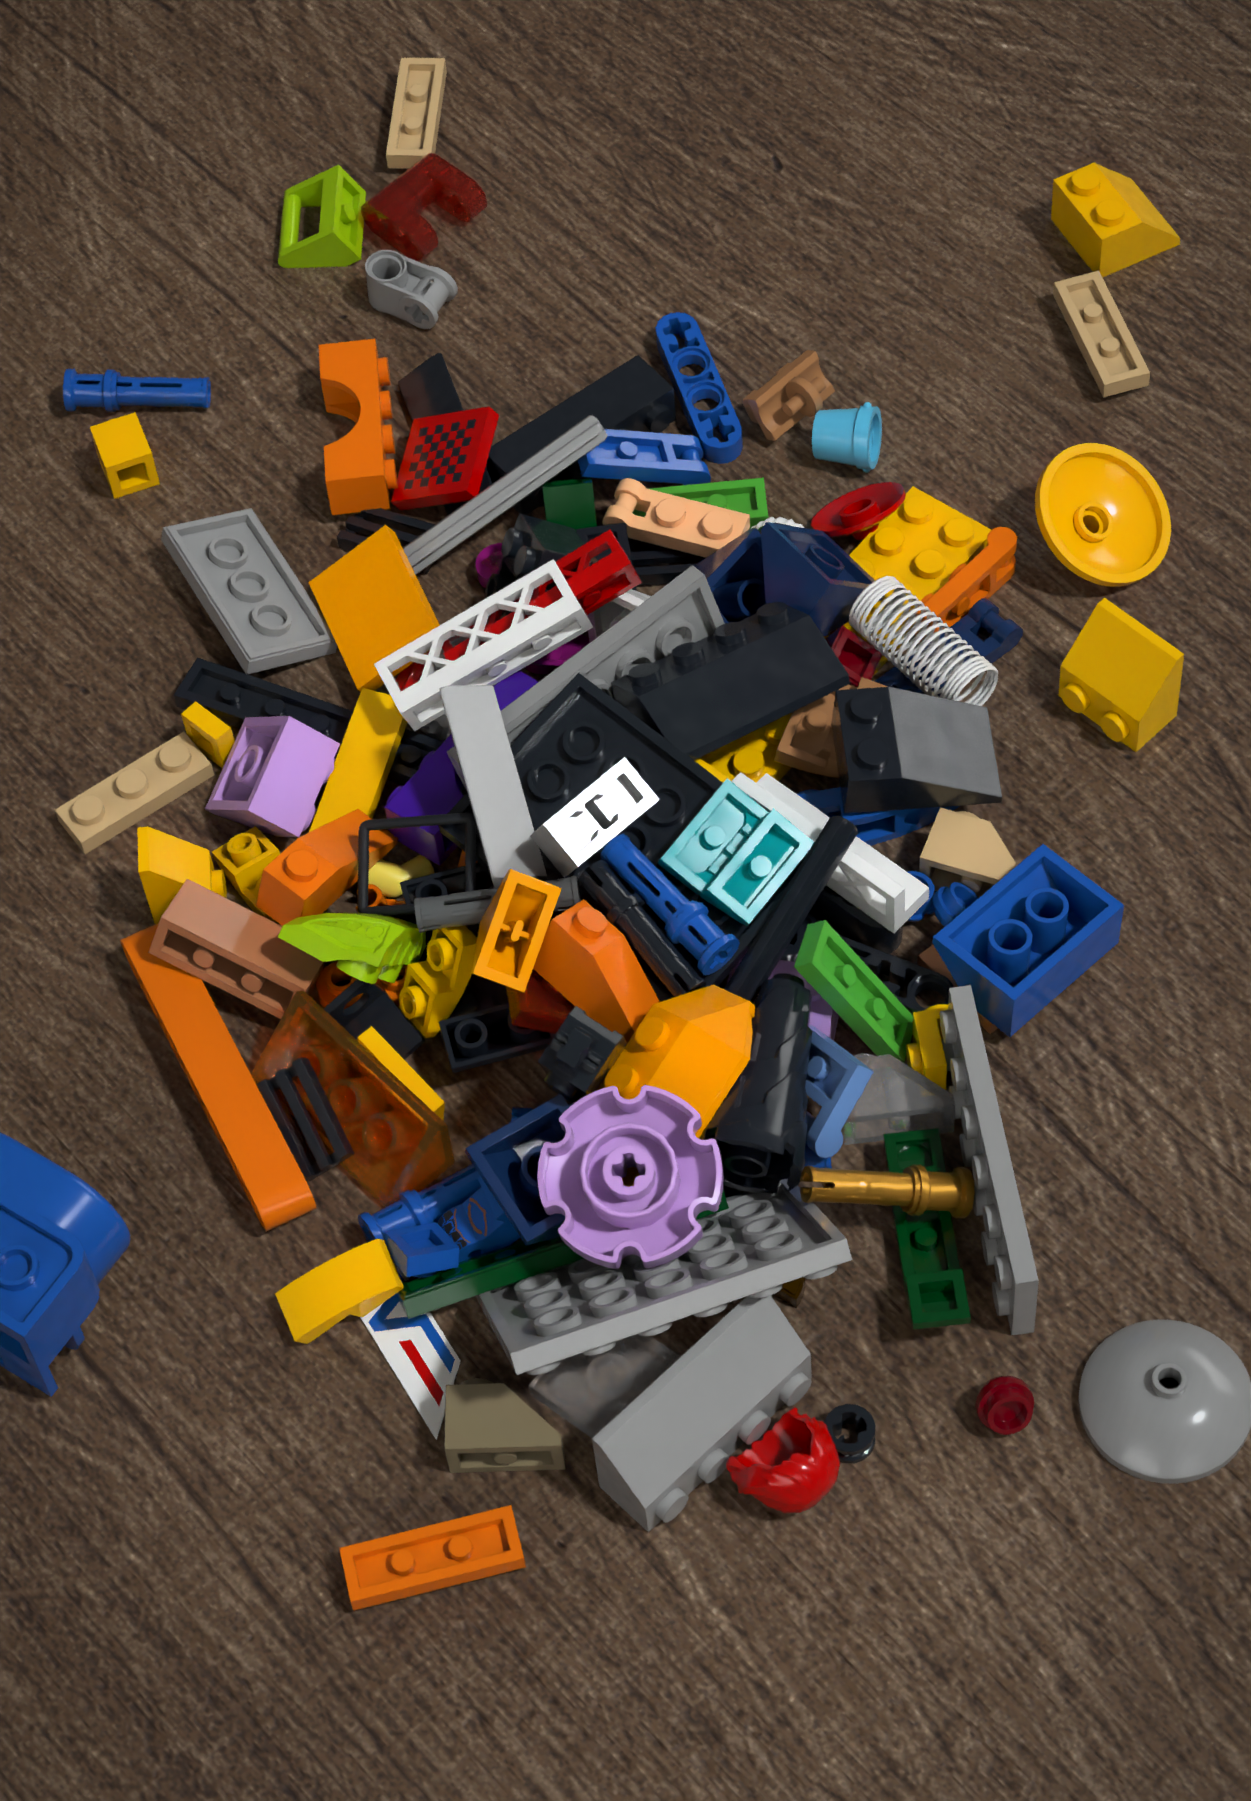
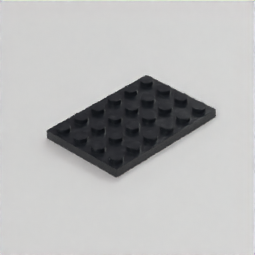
(573, 747)

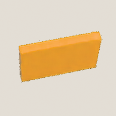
(373, 605)

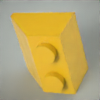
(1108, 219)
(1122, 676)

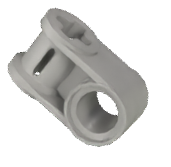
(406, 289)

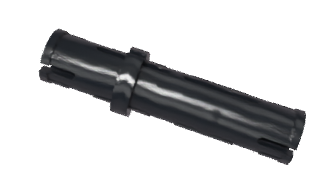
(628, 915)

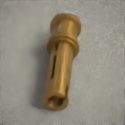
(912, 1189)

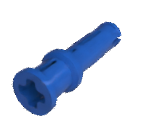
(114, 391)
(690, 916)
(421, 1207)

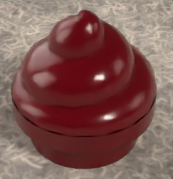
(1005, 1404)

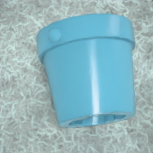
(848, 436)

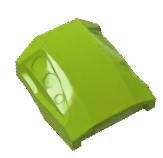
(363, 944)

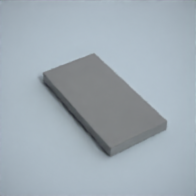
(249, 590)

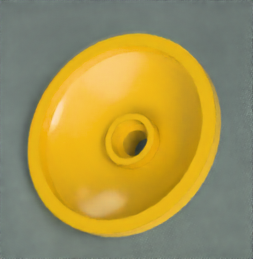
(1116, 503)

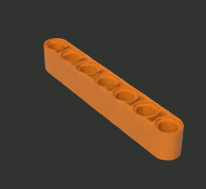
(222, 1085)

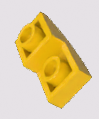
(244, 862)
(437, 984)
(338, 1288)

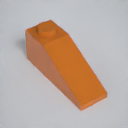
(318, 868)
(595, 969)

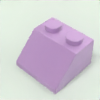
(274, 775)

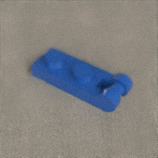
(647, 458)

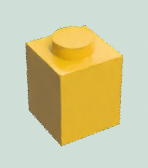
(124, 455)

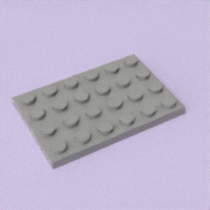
(590, 1307)

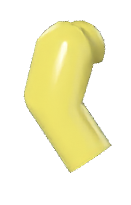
(389, 875)

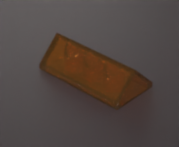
(391, 1131)

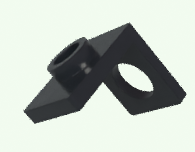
(375, 1010)

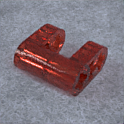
(396, 208)

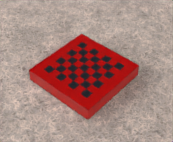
(445, 458)

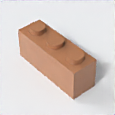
(233, 949)

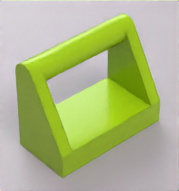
(339, 227)

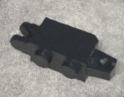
(580, 1056)

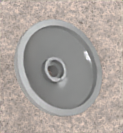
(1160, 1430)

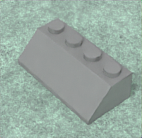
(702, 1411)

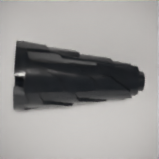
(764, 1113)

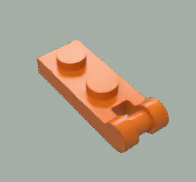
(975, 580)

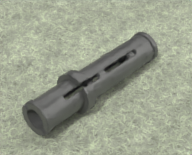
(470, 906)

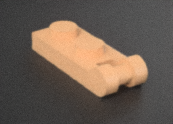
(674, 520)

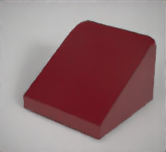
(855, 654)

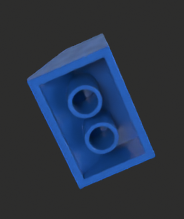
(1029, 938)

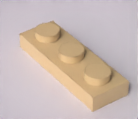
(416, 111)
(1101, 334)
(134, 792)

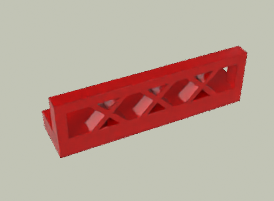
(591, 585)

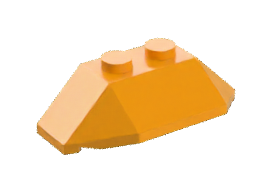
(688, 1048)

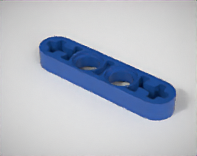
(694, 388)

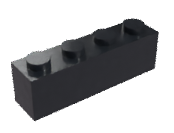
(624, 399)

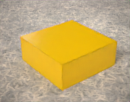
(208, 733)

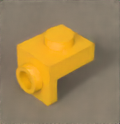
(927, 1051)

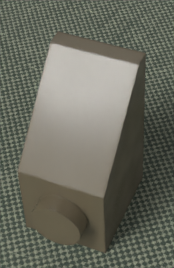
(497, 1431)

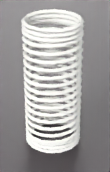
(956, 678)

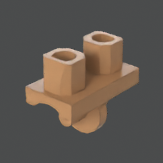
(789, 396)

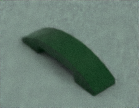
(926, 1242)

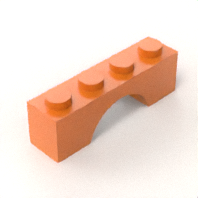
(357, 464)

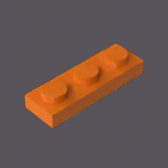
(432, 1557)

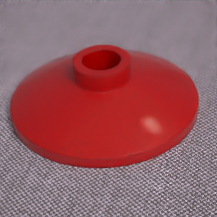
(859, 510)

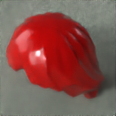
(789, 1466)

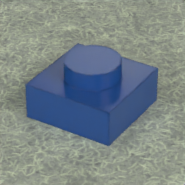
(422, 1249)

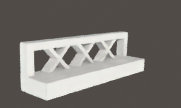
(494, 659)
(863, 874)

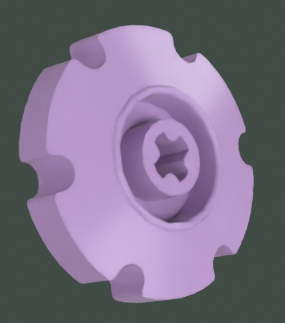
(674, 1182)

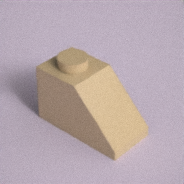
(965, 852)

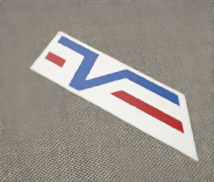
(417, 1356)

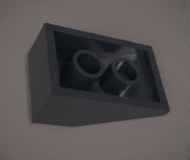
(912, 751)

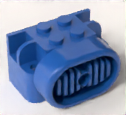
(53, 1255)

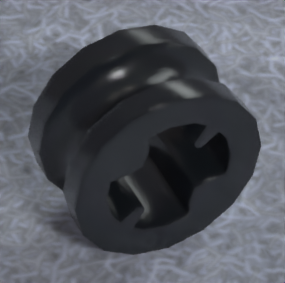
(865, 1440)

